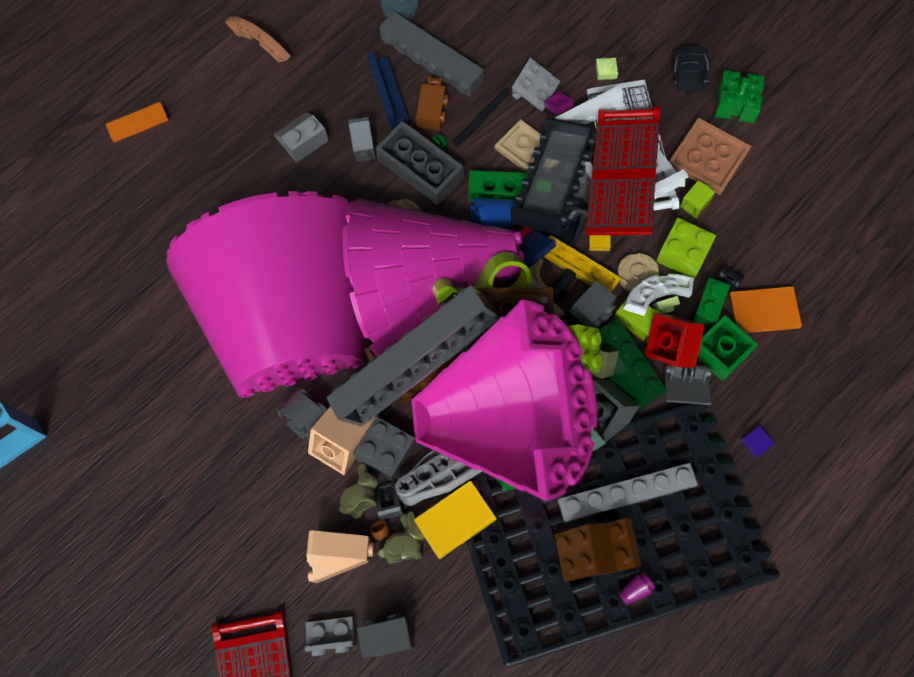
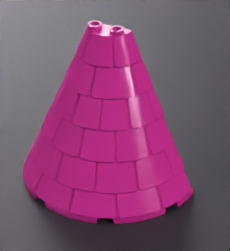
(401, 253)
(515, 405)

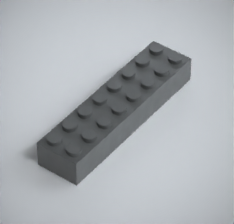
(414, 357)

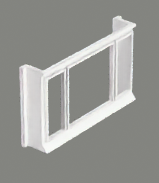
(610, 101)

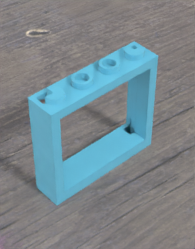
(21, 439)

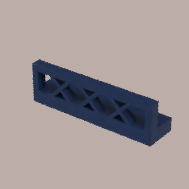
(388, 90)

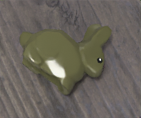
(360, 495)
(405, 544)

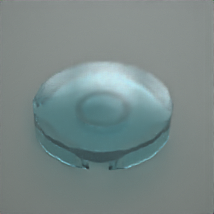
(404, 8)

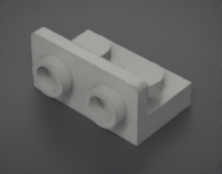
(330, 634)

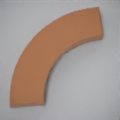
(246, 29)

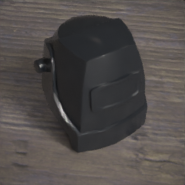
(691, 69)

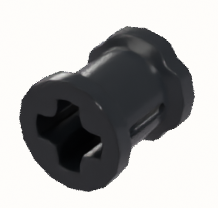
(733, 284)

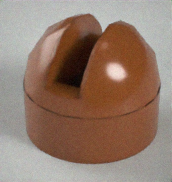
(380, 530)

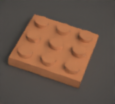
(709, 155)

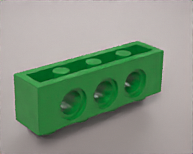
(498, 181)

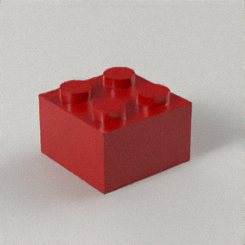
(674, 340)

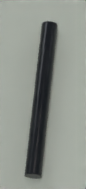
(480, 118)

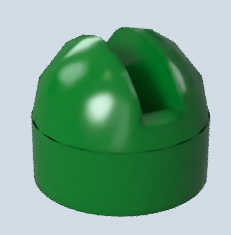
(434, 140)

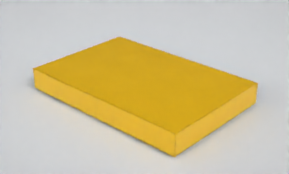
(455, 519)

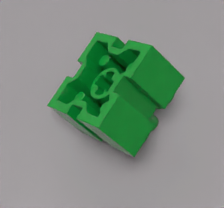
(739, 96)

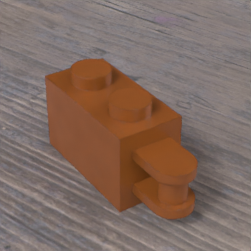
(431, 105)

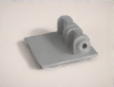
(534, 84)

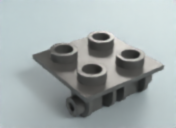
(687, 384)

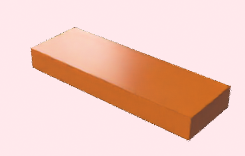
(137, 122)

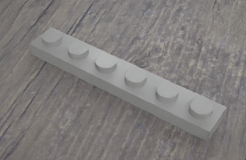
(627, 492)

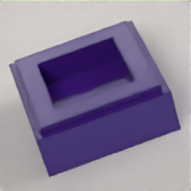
(757, 441)

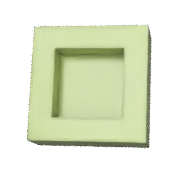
(606, 68)
(666, 305)

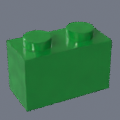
(710, 303)

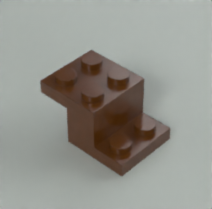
(597, 549)

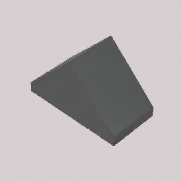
(387, 501)

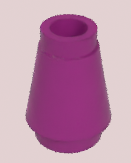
(637, 588)

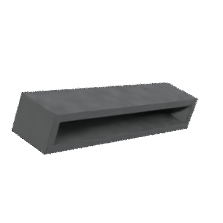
(431, 54)

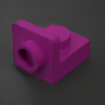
(559, 103)

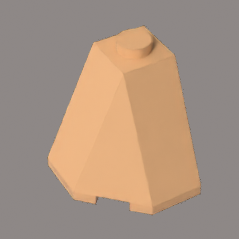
(336, 553)

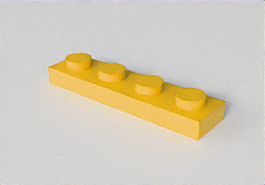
(585, 268)

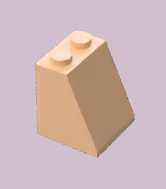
(336, 441)

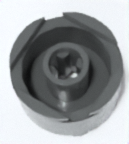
(301, 413)

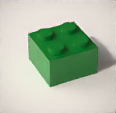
(725, 348)

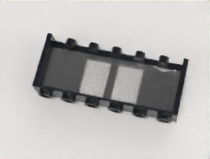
(554, 176)

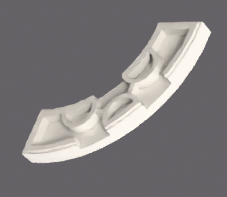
(657, 287)

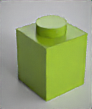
(697, 199)

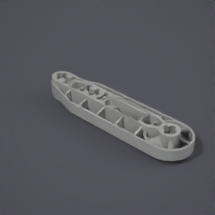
(431, 477)

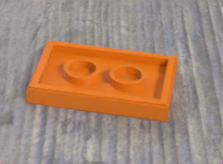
(765, 309)

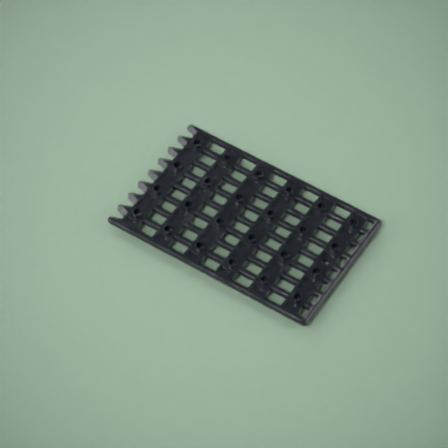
(692, 551)

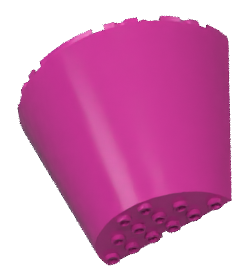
(271, 288)

